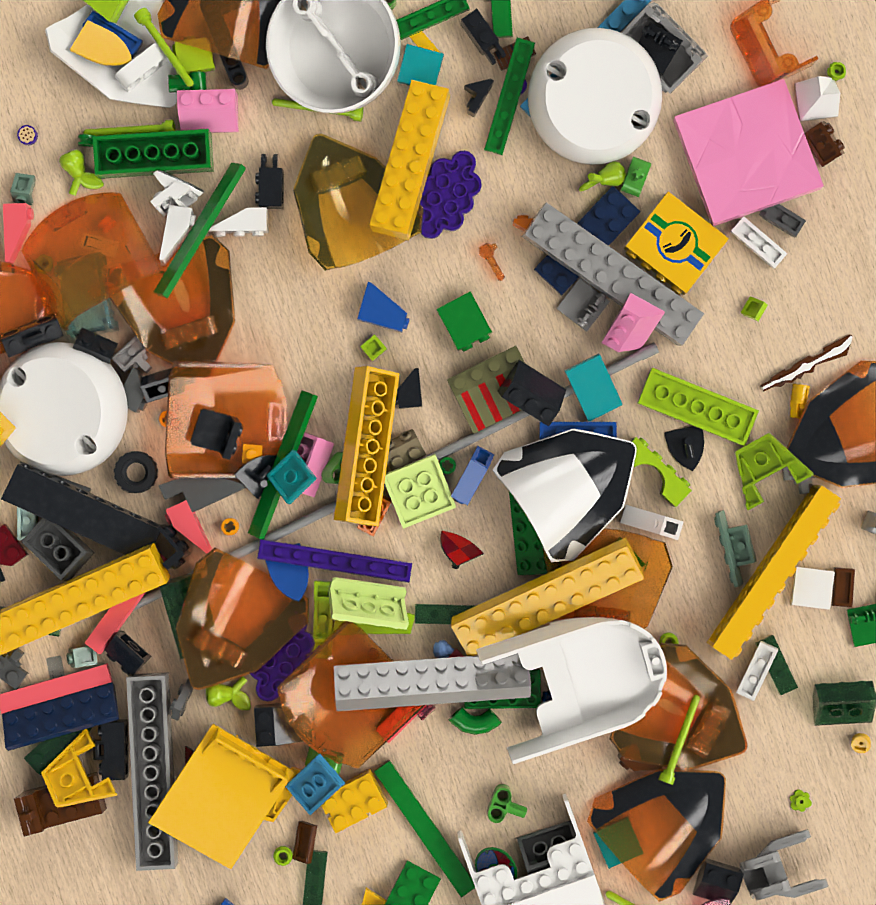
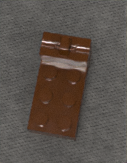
(39, 812)

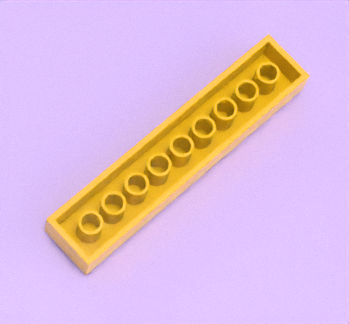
(774, 570)
(81, 597)
(548, 597)

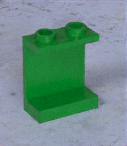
(464, 322)

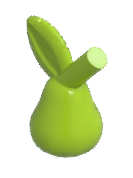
(74, 164)
(612, 175)
(221, 693)

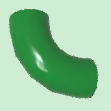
(475, 724)

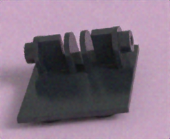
(659, 45)

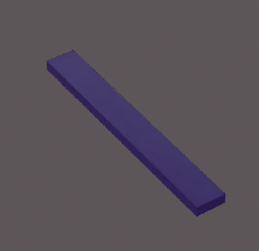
(334, 561)

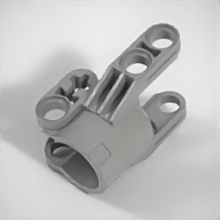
(766, 875)

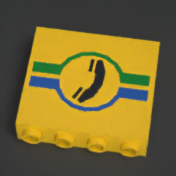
(675, 244)

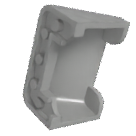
(688, 55)

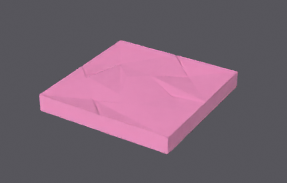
(748, 152)

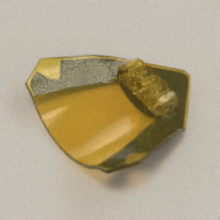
(337, 201)

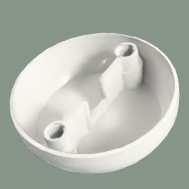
(330, 49)
(597, 92)
(62, 408)

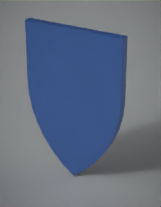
(289, 578)

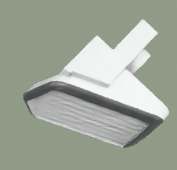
(176, 192)

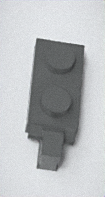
(783, 219)

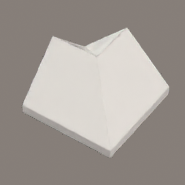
(817, 98)

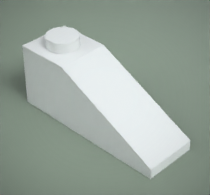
(177, 227)

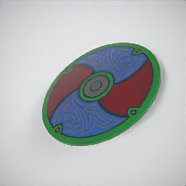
(492, 857)

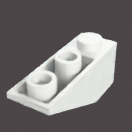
(246, 221)
(651, 522)

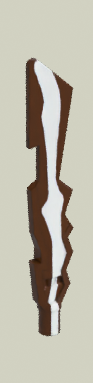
(807, 365)

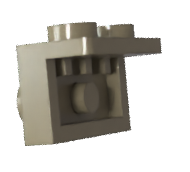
(404, 450)

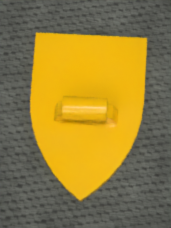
(100, 46)

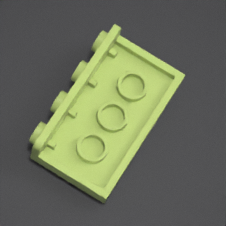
(368, 603)

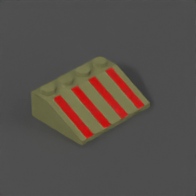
(478, 390)

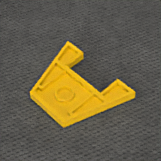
(68, 779)

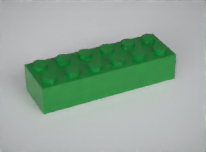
(147, 152)

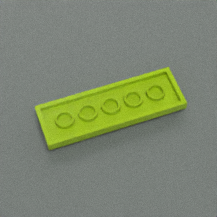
(698, 406)

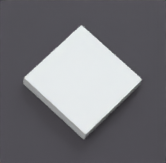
(812, 588)

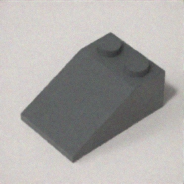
(57, 549)

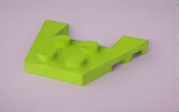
(763, 459)

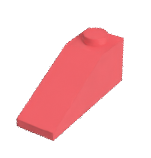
(16, 223)
(188, 524)

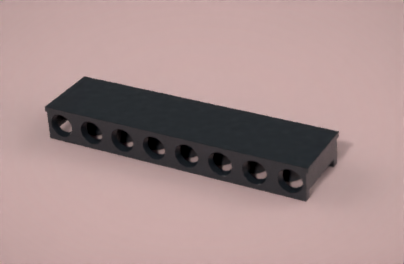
(79, 510)

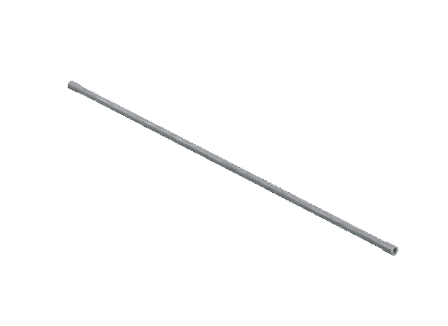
(641, 354)

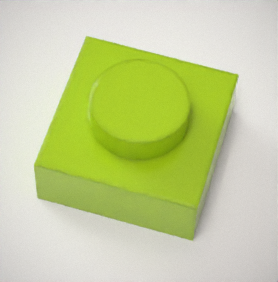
(754, 308)
(373, 347)

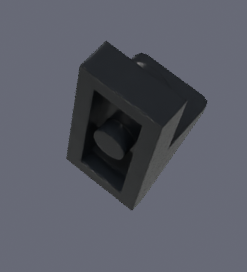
(480, 90)

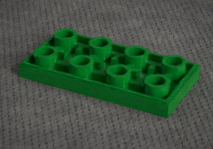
(531, 702)

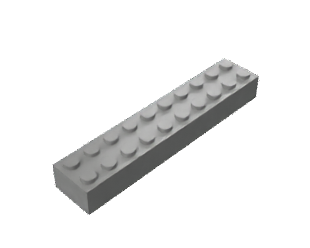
(609, 271)
(429, 682)
(150, 766)

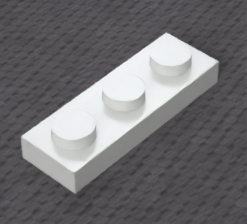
(758, 242)
(757, 670)

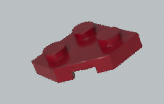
(10, 548)

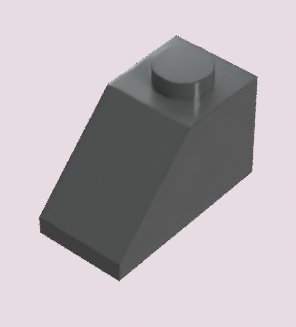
(134, 394)

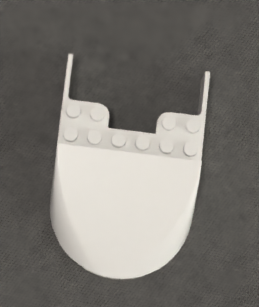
(598, 677)
(566, 881)

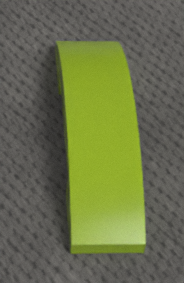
(322, 616)

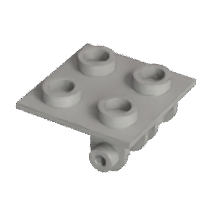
(583, 304)

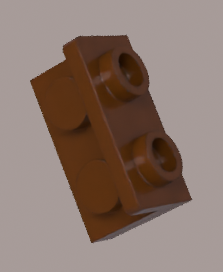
(823, 143)

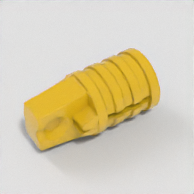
(798, 399)

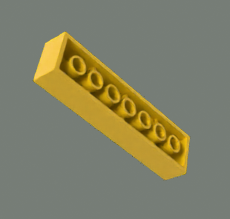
(410, 160)
(366, 446)

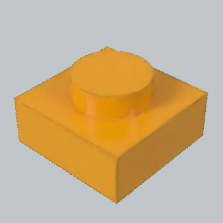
(251, 451)

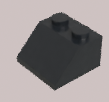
(127, 653)
(718, 880)

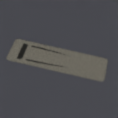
(55, 667)

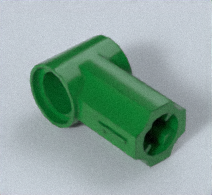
(176, 83)

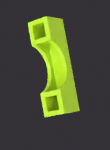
(673, 488)

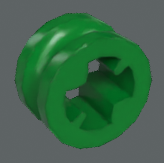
(85, 140)
(451, 461)

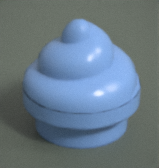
(442, 649)

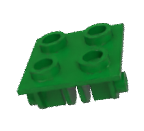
(863, 624)

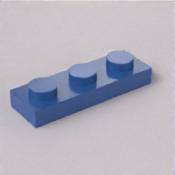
(132, 42)

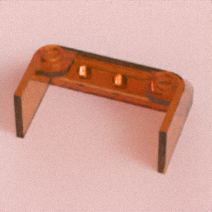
(758, 48)

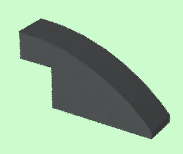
(201, 491)

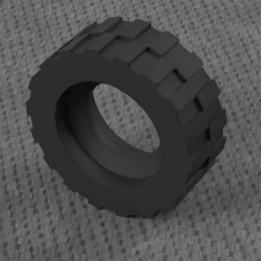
(121, 472)

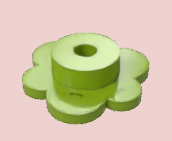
(795, 800)

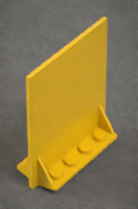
(221, 796)

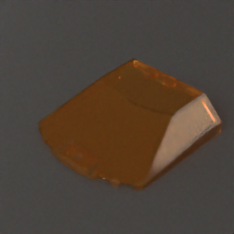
(88, 254)
(230, 388)
(310, 702)

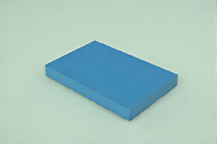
(315, 784)

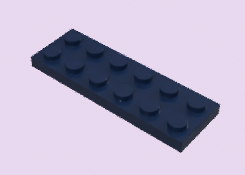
(603, 221)
(60, 716)

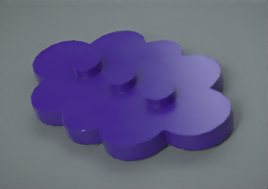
(449, 194)
(282, 664)

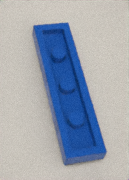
(604, 428)

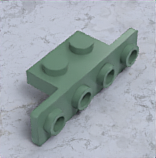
(737, 547)

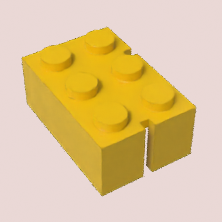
(354, 801)

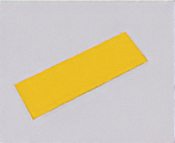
(423, 41)

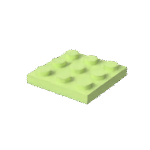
(419, 491)

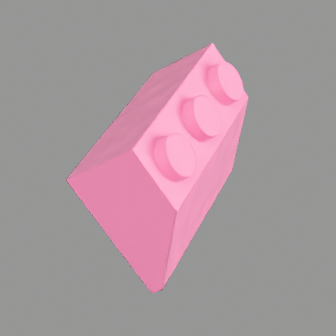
(208, 110)
(632, 325)
(315, 454)

